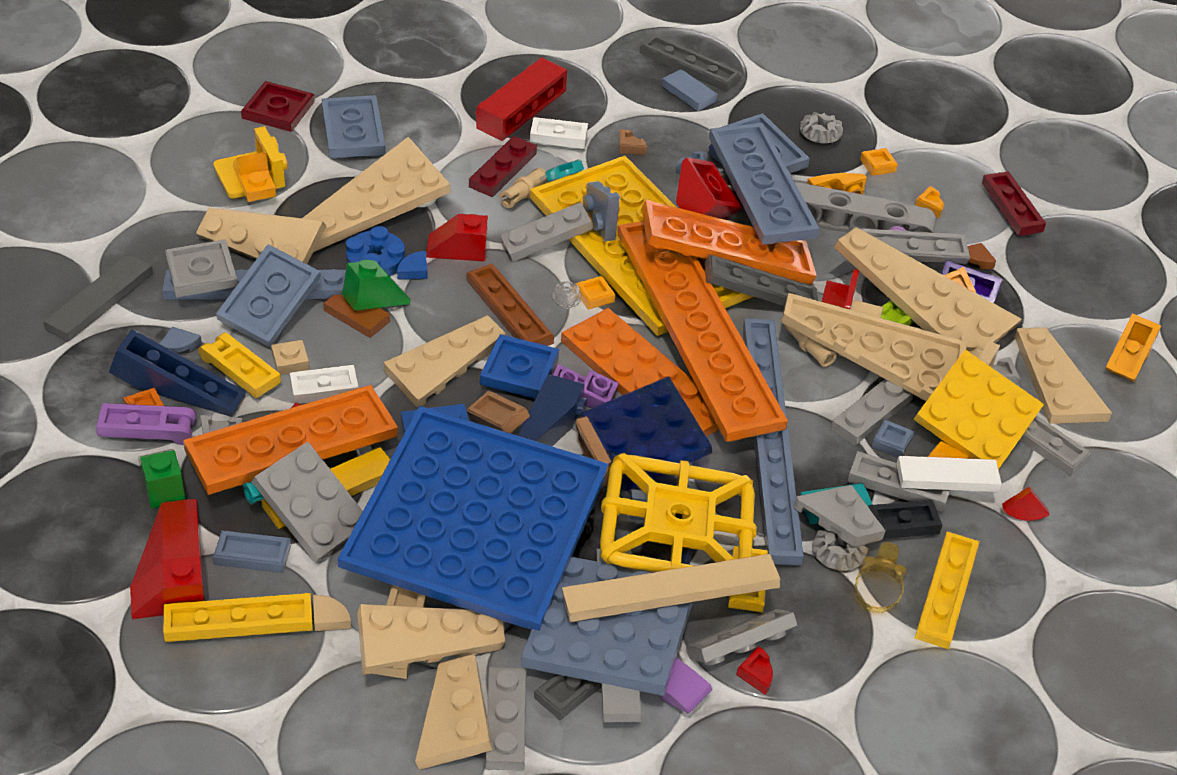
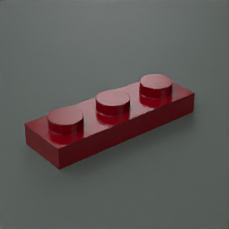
(502, 166)
(1013, 203)

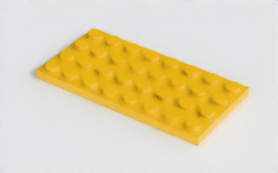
(610, 256)

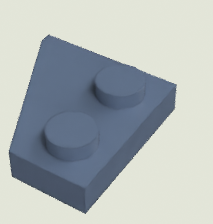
(603, 209)

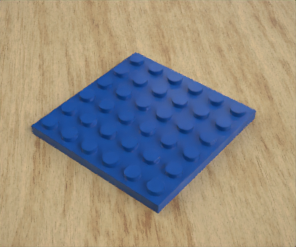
(475, 518)

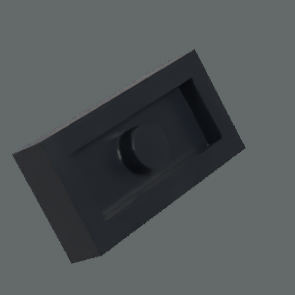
(907, 518)

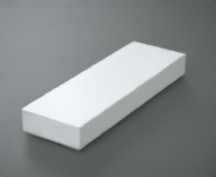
(948, 473)

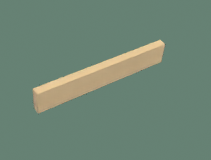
(670, 587)

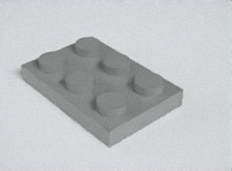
(309, 501)

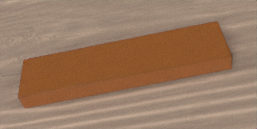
(508, 305)

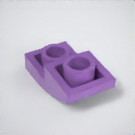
(597, 387)
(685, 687)

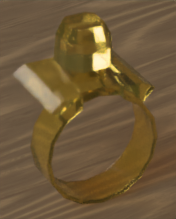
(886, 563)

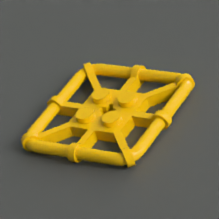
(661, 506)

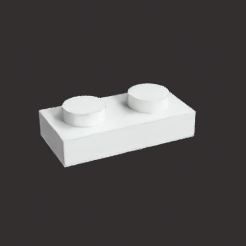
(558, 133)
(322, 383)

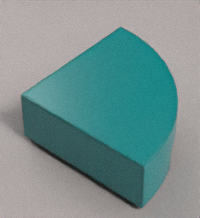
(564, 170)

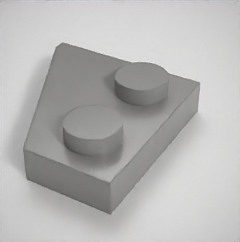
(843, 513)

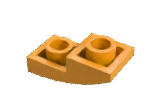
(841, 181)

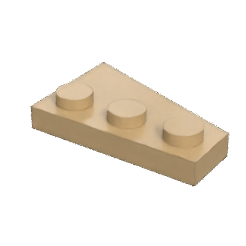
(455, 716)

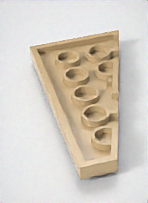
(382, 191)
(926, 295)
(887, 348)

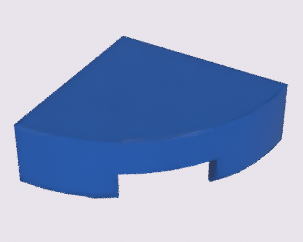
(413, 266)

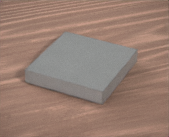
(201, 268)

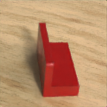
(840, 294)

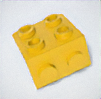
(276, 164)

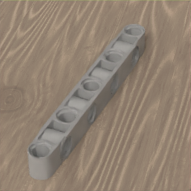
(848, 210)

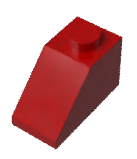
(460, 239)

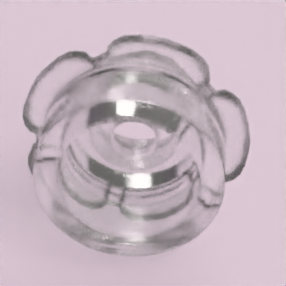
(566, 295)

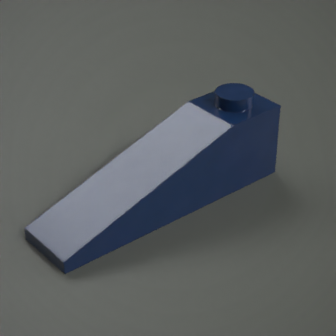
(152, 365)
(554, 410)

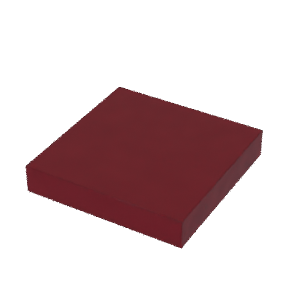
(278, 106)

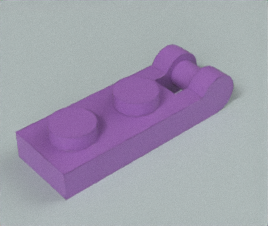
(146, 422)

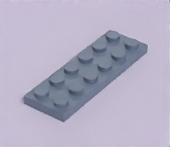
(763, 184)

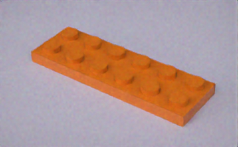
(706, 235)
(629, 359)
(329, 424)

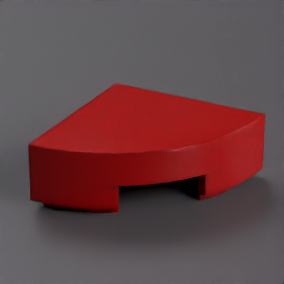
(1026, 506)
(757, 670)

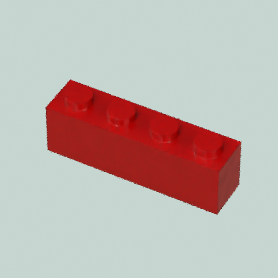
(521, 99)

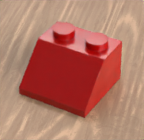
(705, 190)

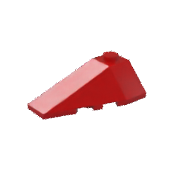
(170, 562)

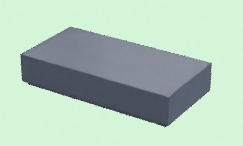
(689, 90)
(252, 551)

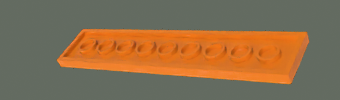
(705, 338)

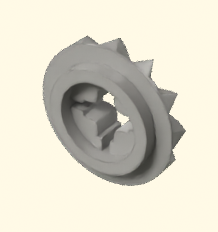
(814, 127)
(836, 557)

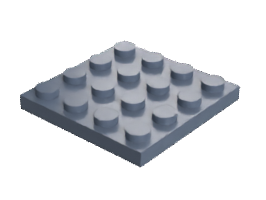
(616, 650)

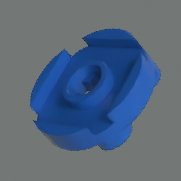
(377, 240)

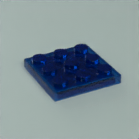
(650, 425)

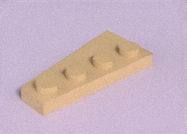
(252, 232)
(435, 363)
(1058, 381)
(414, 634)

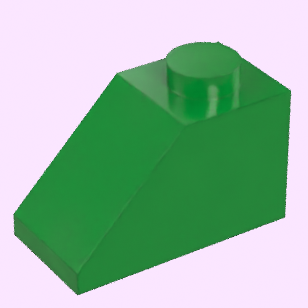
(371, 287)
(162, 477)

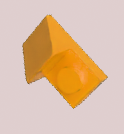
(254, 176)
(1133, 347)

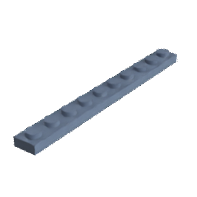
(774, 454)

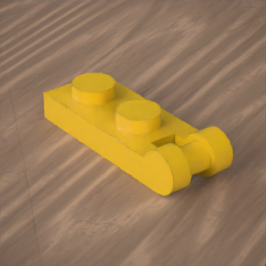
(240, 364)

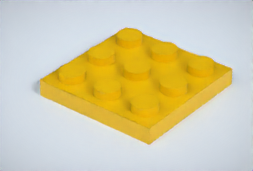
(978, 410)

